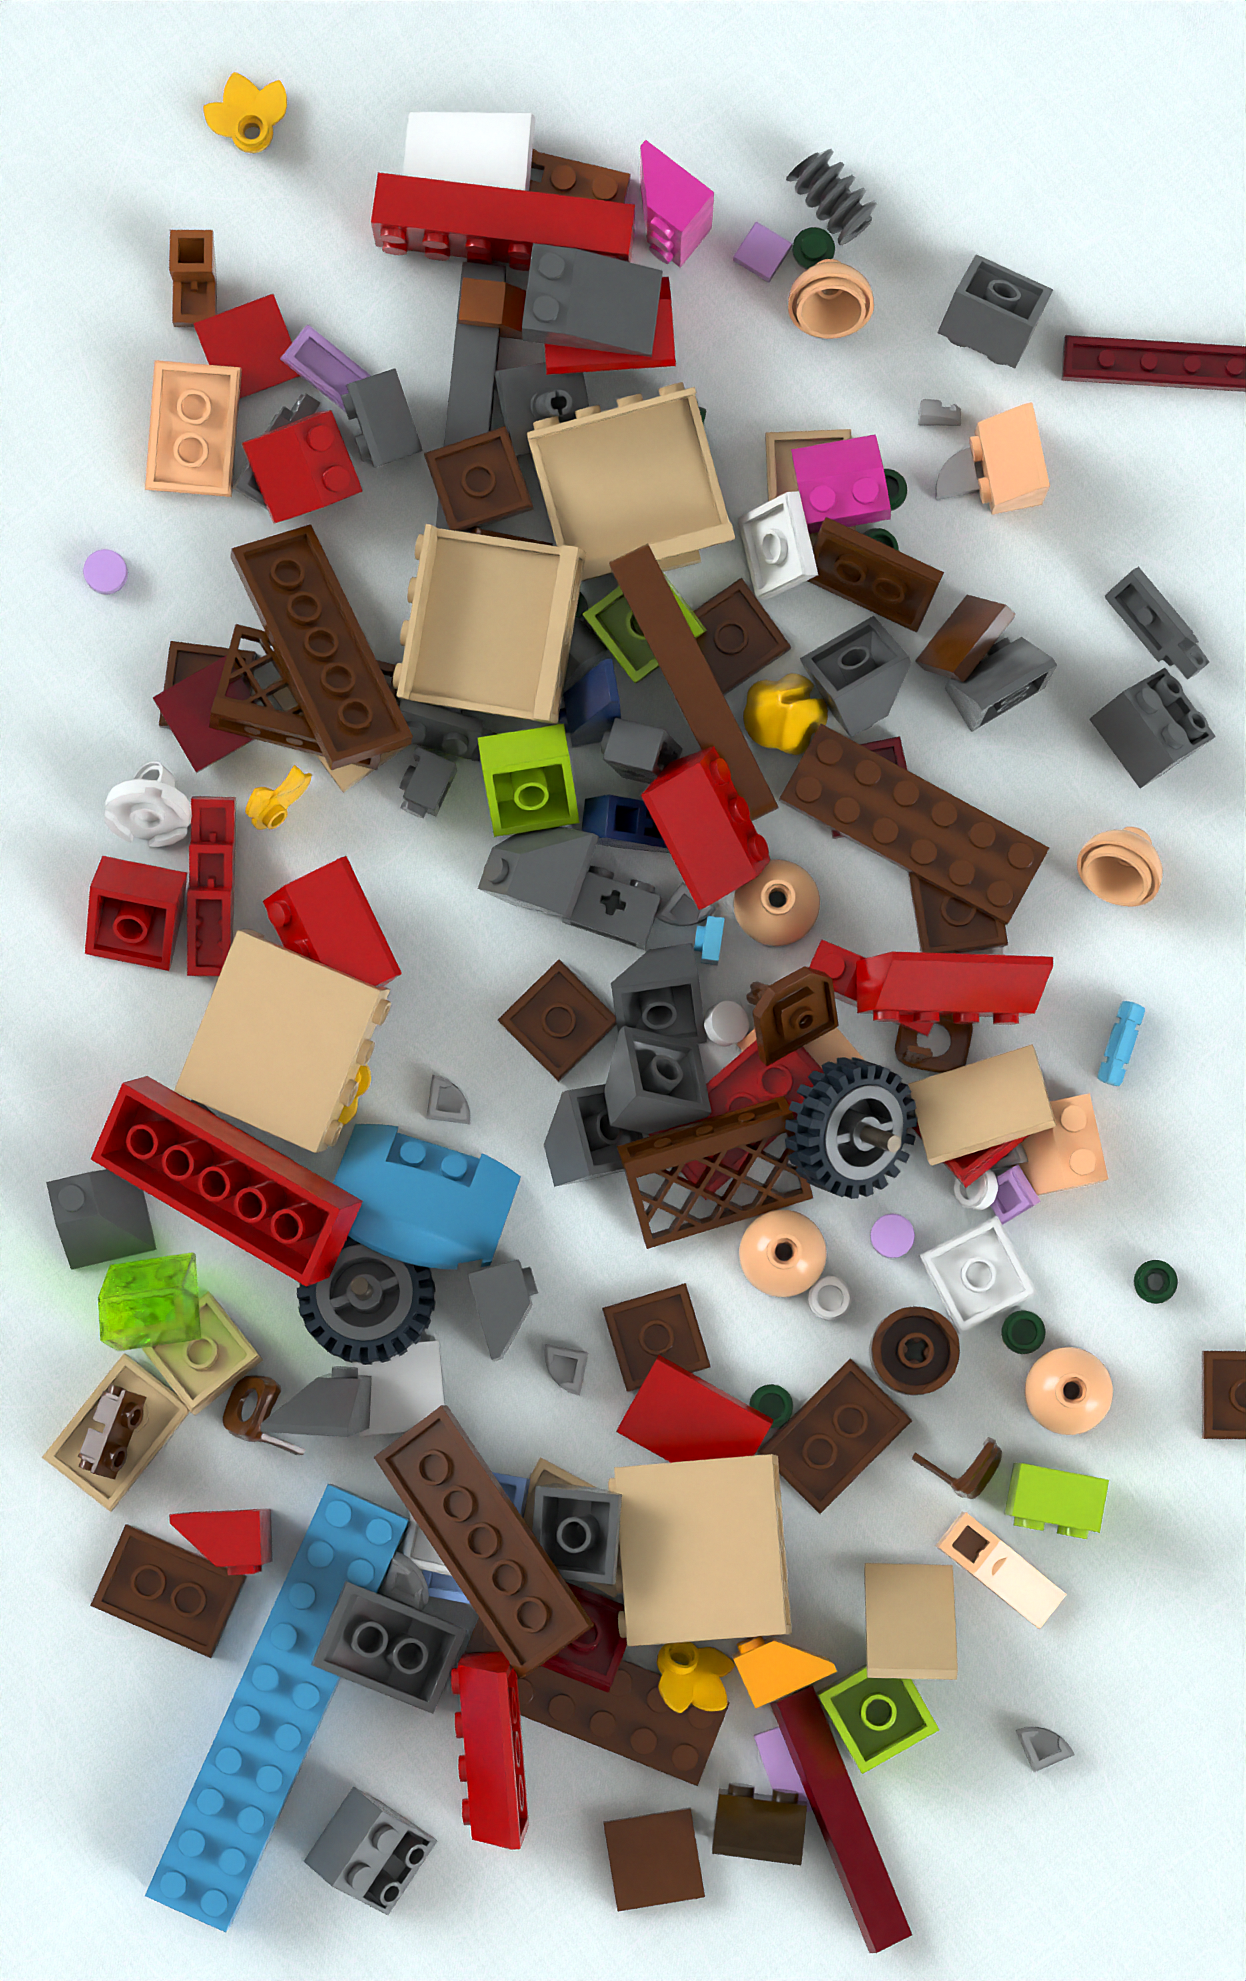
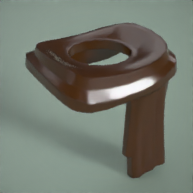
(921, 1058)
(250, 1430)
(976, 1476)

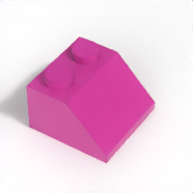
(842, 482)

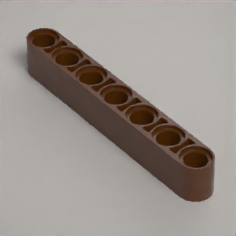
(690, 674)

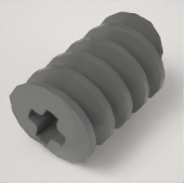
(832, 196)

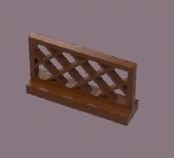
(265, 722)
(697, 1142)

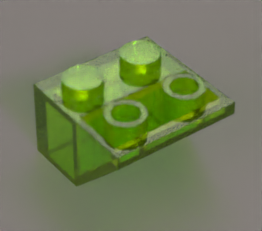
(150, 1303)

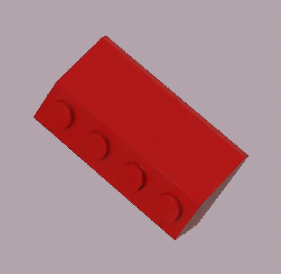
(951, 986)
(492, 1749)

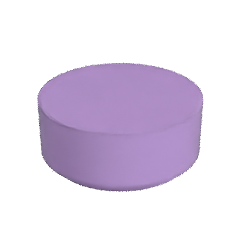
(105, 571)
(892, 1235)

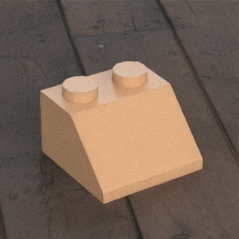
(1010, 460)
(1068, 1153)

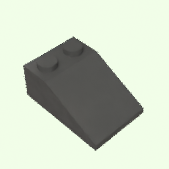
(590, 301)
(1001, 681)
(389, 1647)

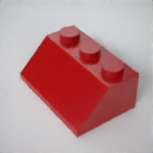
(576, 360)
(706, 826)
(333, 923)
(229, 1537)

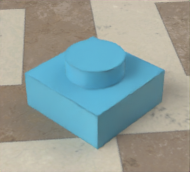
(709, 940)

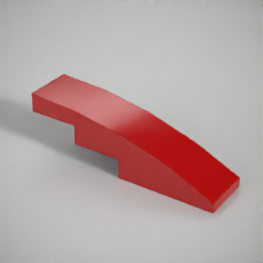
(211, 884)

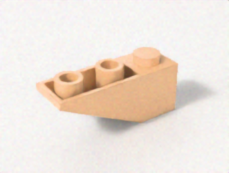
(1000, 1569)

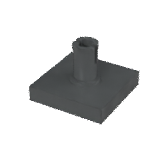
(531, 396)

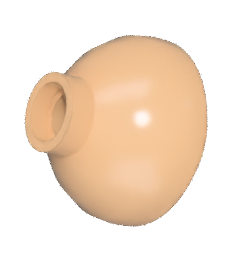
(830, 300)
(1121, 867)
(782, 924)
(778, 1276)
(1046, 1396)

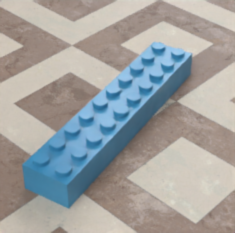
(272, 1714)

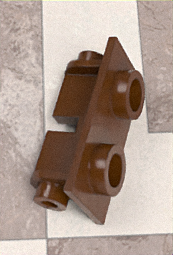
(107, 1451)

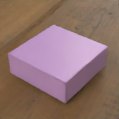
(762, 252)
(1013, 1195)

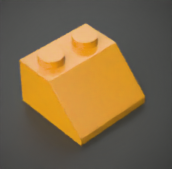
(777, 1668)

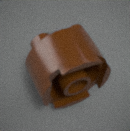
(939, 1355)

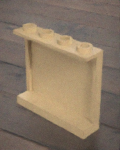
(631, 479)
(489, 624)
(283, 1042)
(701, 1551)

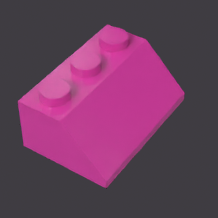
(674, 206)

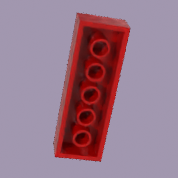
(493, 221)
(226, 1180)

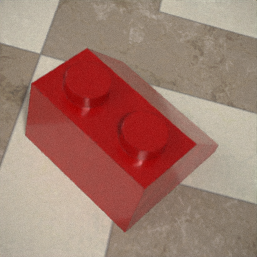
(302, 466)
(135, 912)

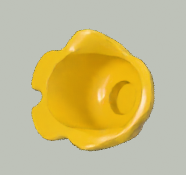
(783, 713)

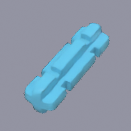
(1121, 1043)

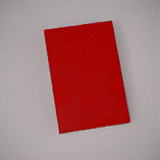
(690, 1418)

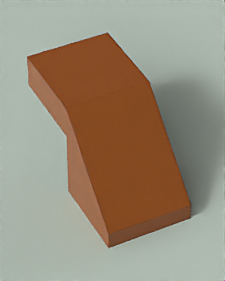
(193, 276)
(492, 305)

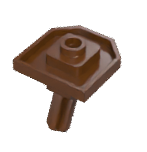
(792, 1012)

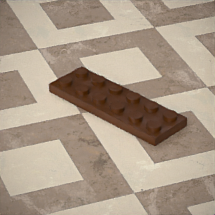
(321, 647)
(914, 824)
(483, 1541)
(625, 1721)

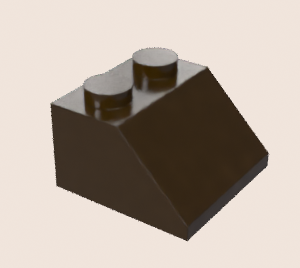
(759, 1824)

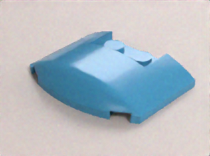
(424, 1198)

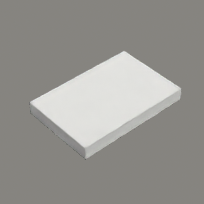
(471, 148)

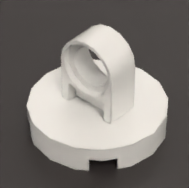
(148, 807)

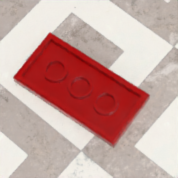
(744, 1084)

